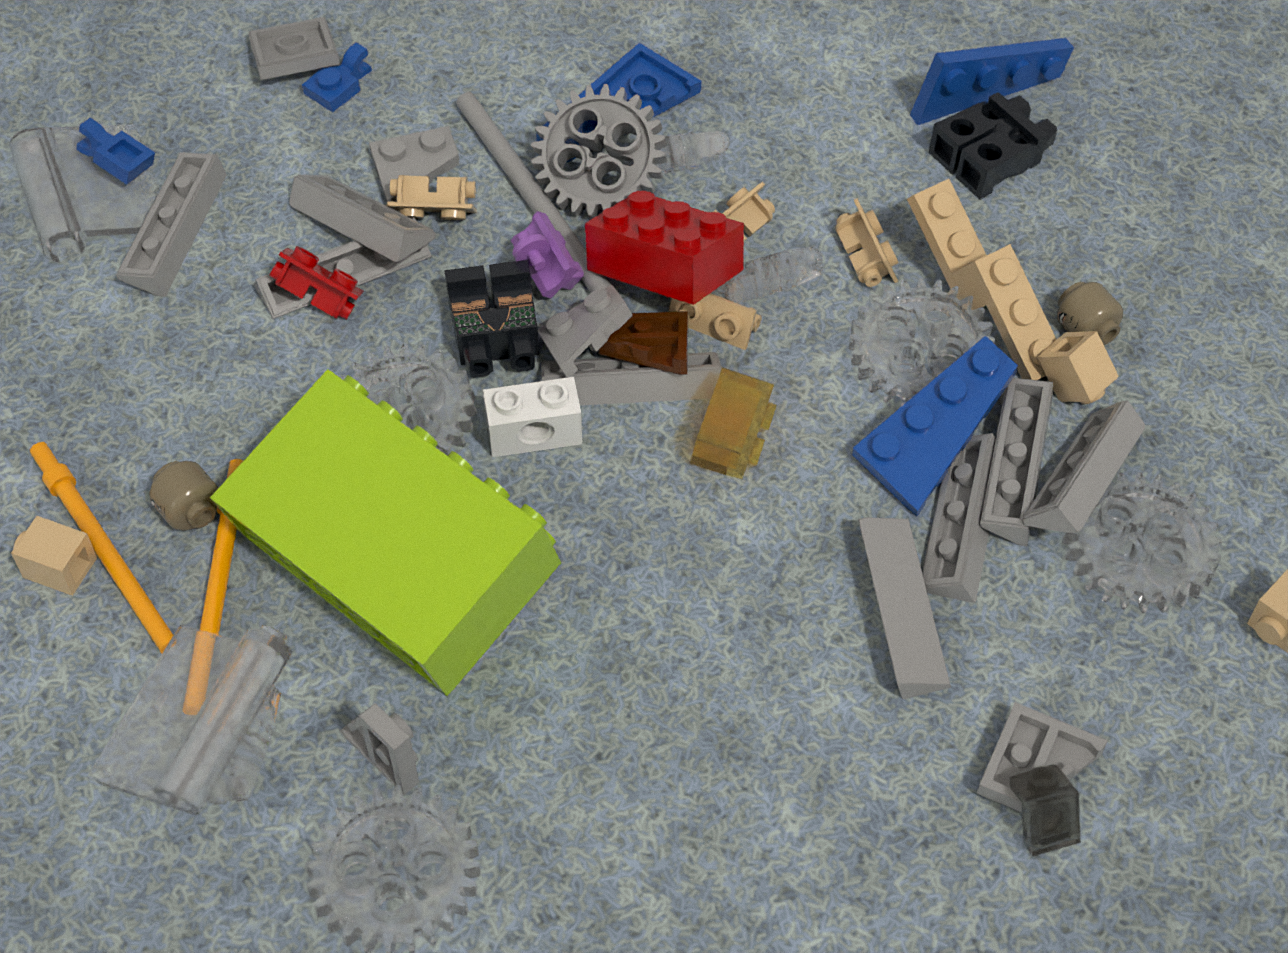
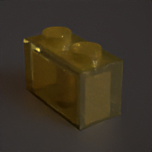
(732, 423)

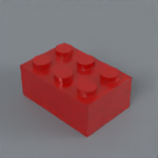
(665, 246)

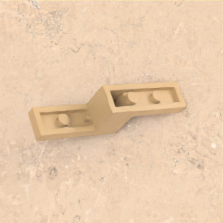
(991, 279)

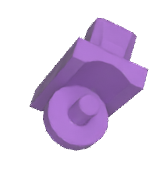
(547, 256)

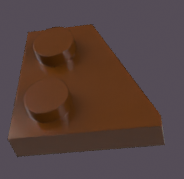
(652, 341)

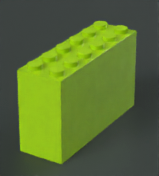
(390, 529)

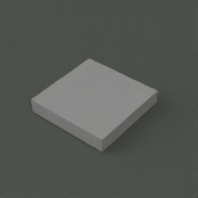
(293, 48)

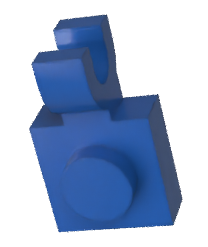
(338, 84)
(116, 154)

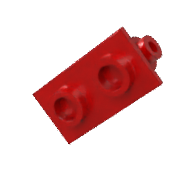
(303, 271)

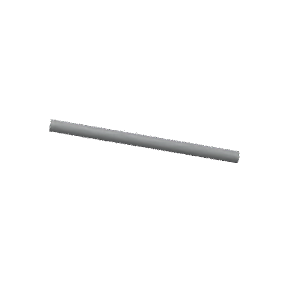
(526, 183)

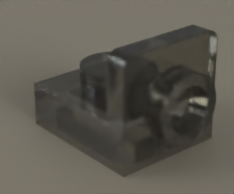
(1048, 809)

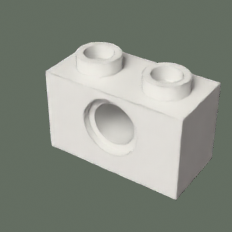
(533, 416)

